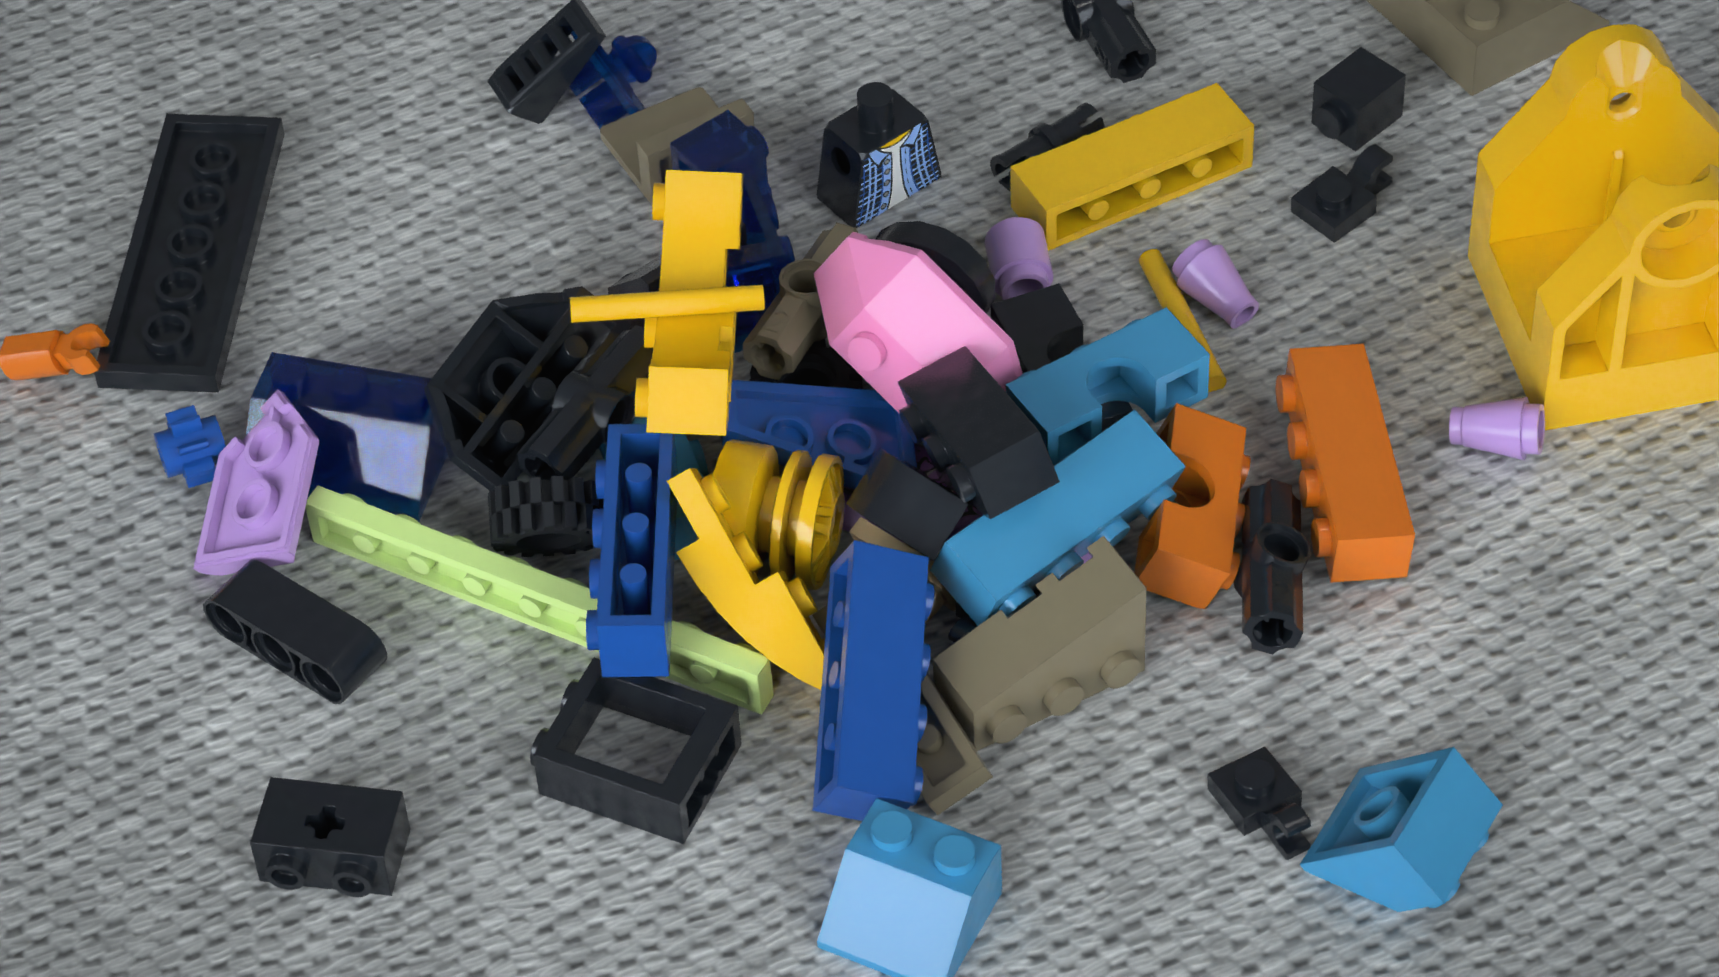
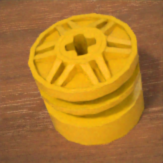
(788, 515)

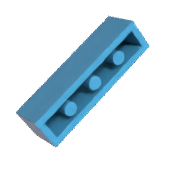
(1099, 493)

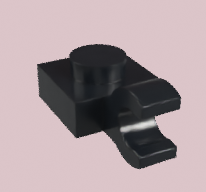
(1340, 201)
(1262, 795)

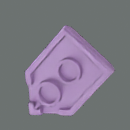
(259, 493)

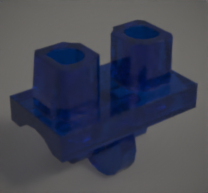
(627, 62)

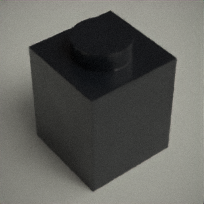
(1358, 99)

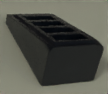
(536, 79)

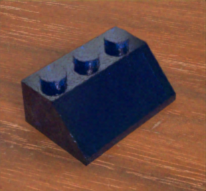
(370, 428)

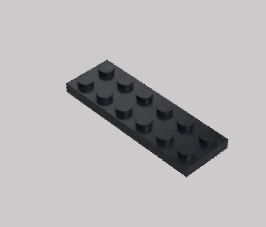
(190, 253)

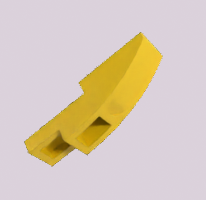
(764, 613)

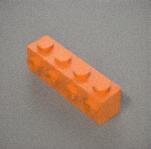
(1346, 463)

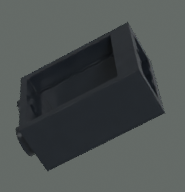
(657, 808)

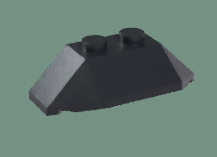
(506, 377)

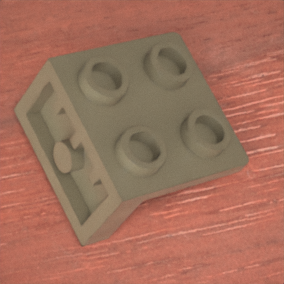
(644, 138)

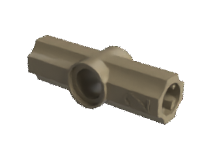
(795, 314)

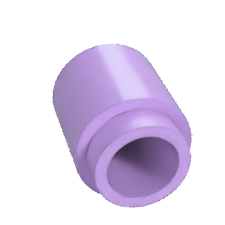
(1018, 257)

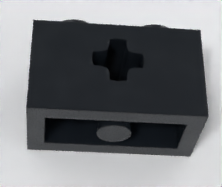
(330, 837)

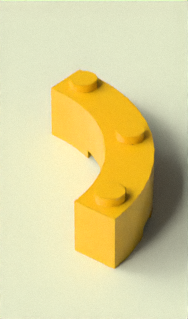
(692, 353)

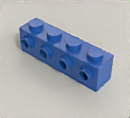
(636, 553)
(872, 681)

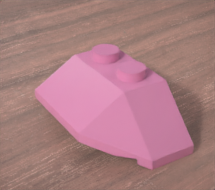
(899, 312)

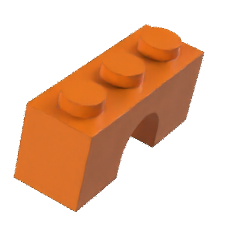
(1190, 544)

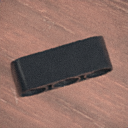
(295, 631)

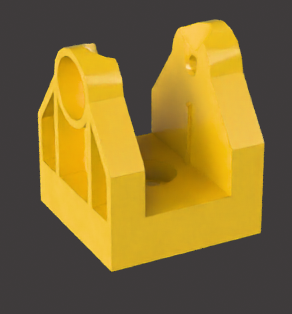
(1604, 234)

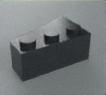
(975, 434)

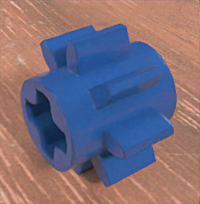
(190, 446)

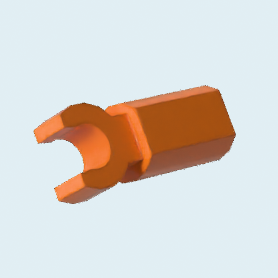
(52, 353)

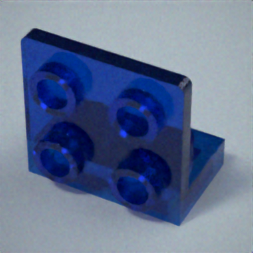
(761, 258)

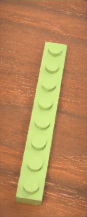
(522, 592)

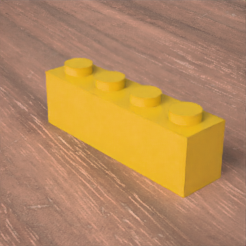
(1133, 165)

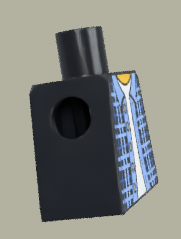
(875, 155)

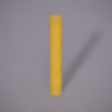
(1170, 296)
(667, 303)

